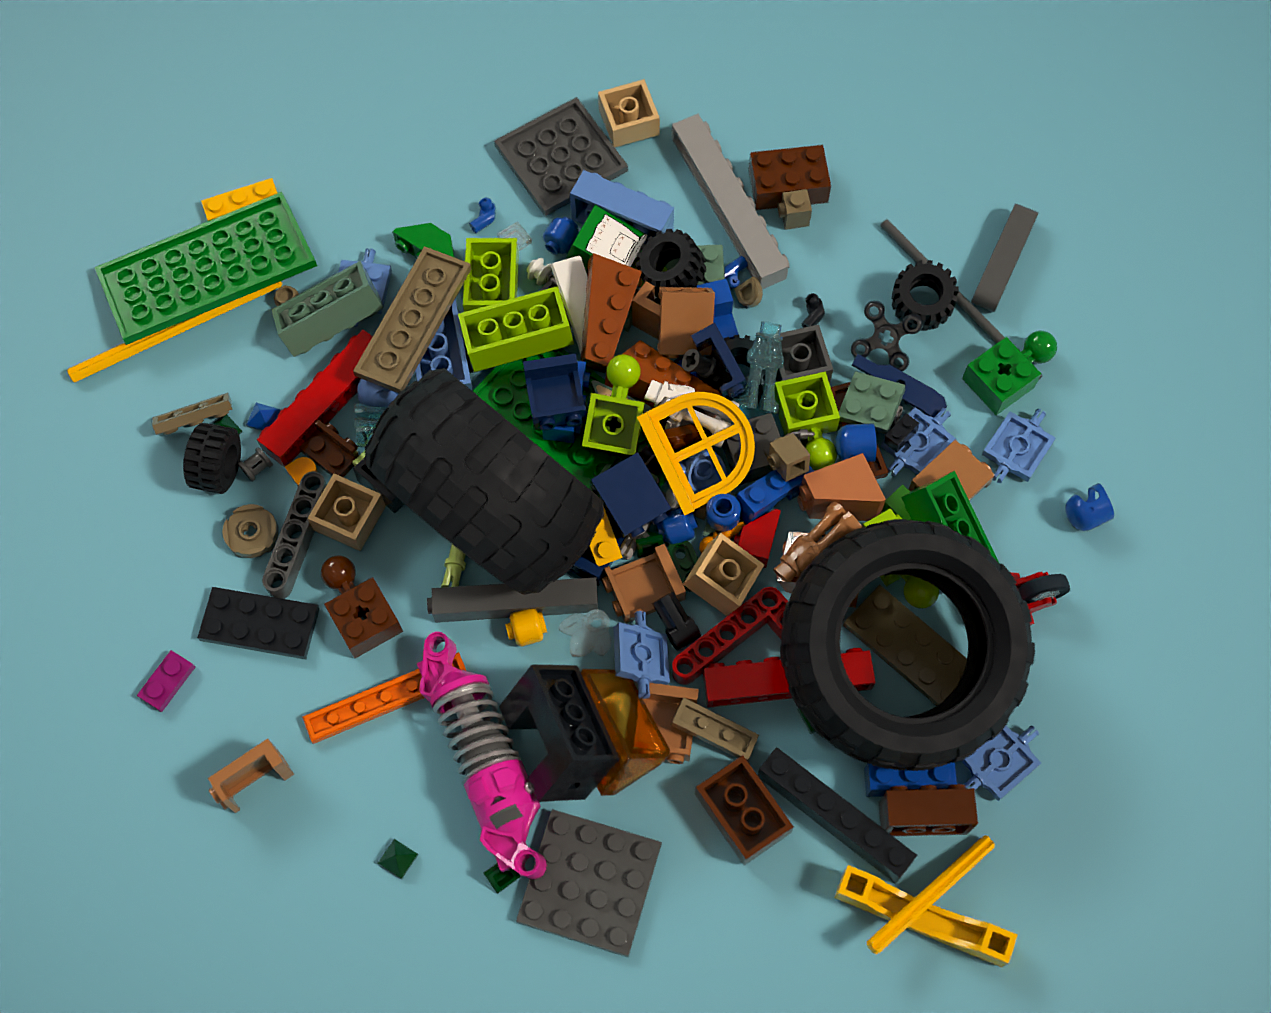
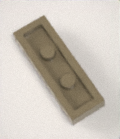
(192, 414)
(714, 729)

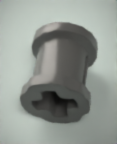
(695, 362)
(263, 462)

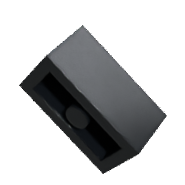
(901, 432)

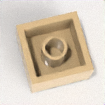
(629, 113)
(346, 512)
(723, 574)

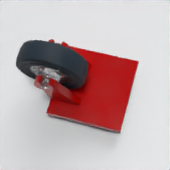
(1041, 589)

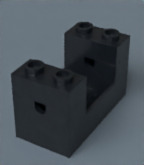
(571, 729)

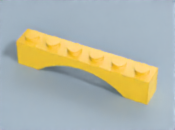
(947, 927)

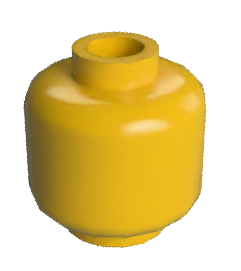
(526, 627)

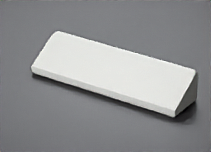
(572, 281)

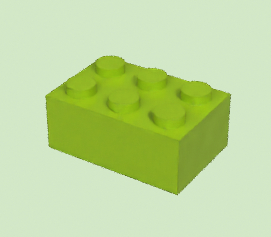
(492, 271)

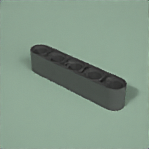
(1004, 257)
(293, 547)

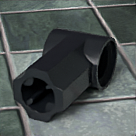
(679, 627)

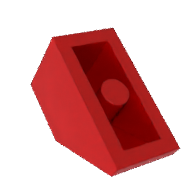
(759, 536)

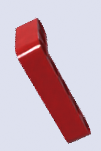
(735, 625)

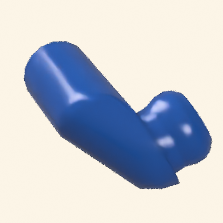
(486, 217)
(732, 269)

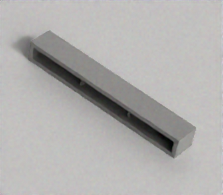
(730, 201)

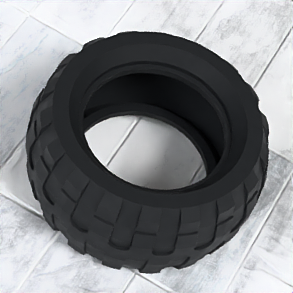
(482, 483)
(996, 635)

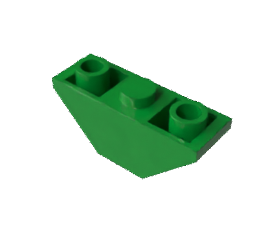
(415, 237)

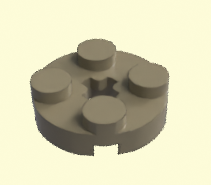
(239, 522)

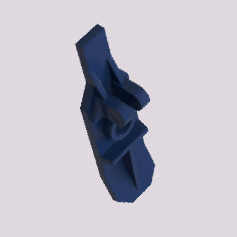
(916, 392)

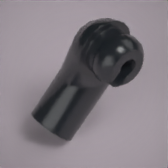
(815, 310)

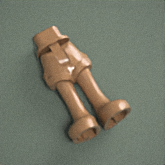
(805, 548)

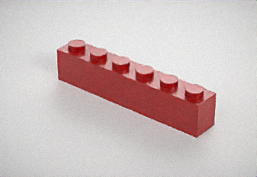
(319, 401)
(767, 680)

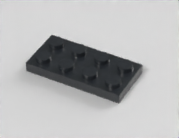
(258, 623)

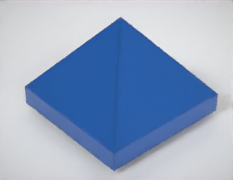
(262, 416)

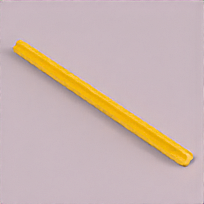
(125, 351)

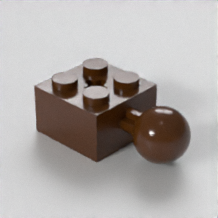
(357, 601)

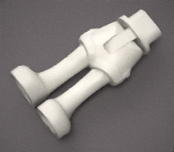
(665, 392)

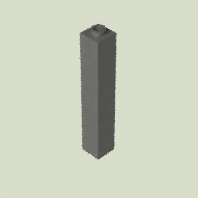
(500, 600)

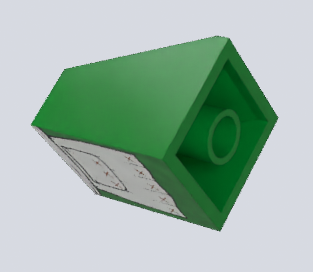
(608, 238)

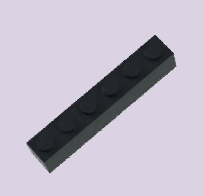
(836, 815)

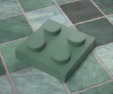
(871, 401)

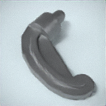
(802, 434)

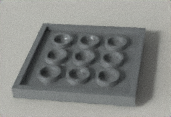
(555, 151)
(591, 883)

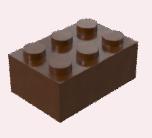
(787, 171)
(743, 810)
(928, 811)

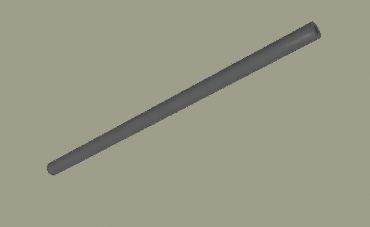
(916, 255)

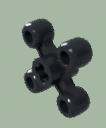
(896, 331)

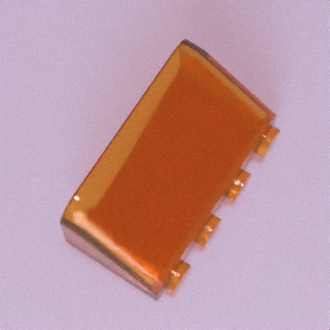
(629, 727)

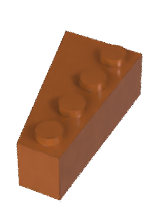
(608, 301)
(661, 369)

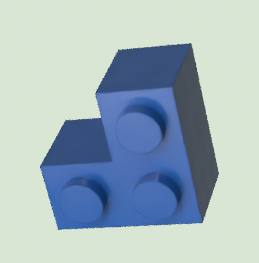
(722, 308)

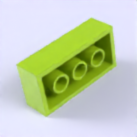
(515, 329)

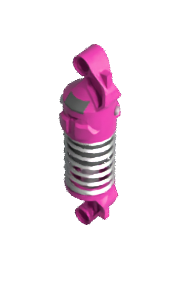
(493, 771)

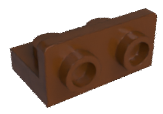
(330, 449)

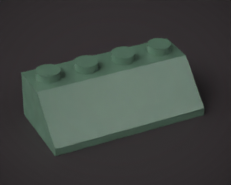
(326, 309)

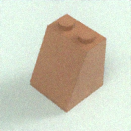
(845, 482)

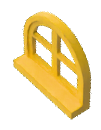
(670, 460)

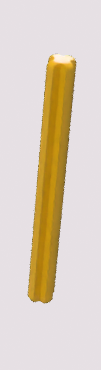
(930, 895)

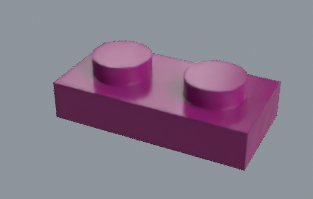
(166, 681)

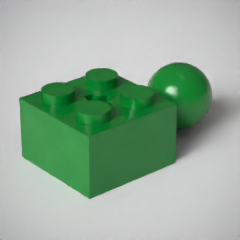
(1007, 373)

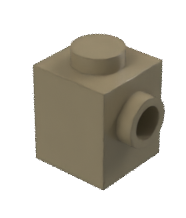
(795, 209)
(788, 457)

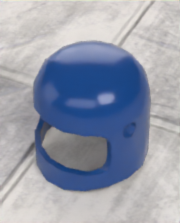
(855, 440)
(1093, 512)

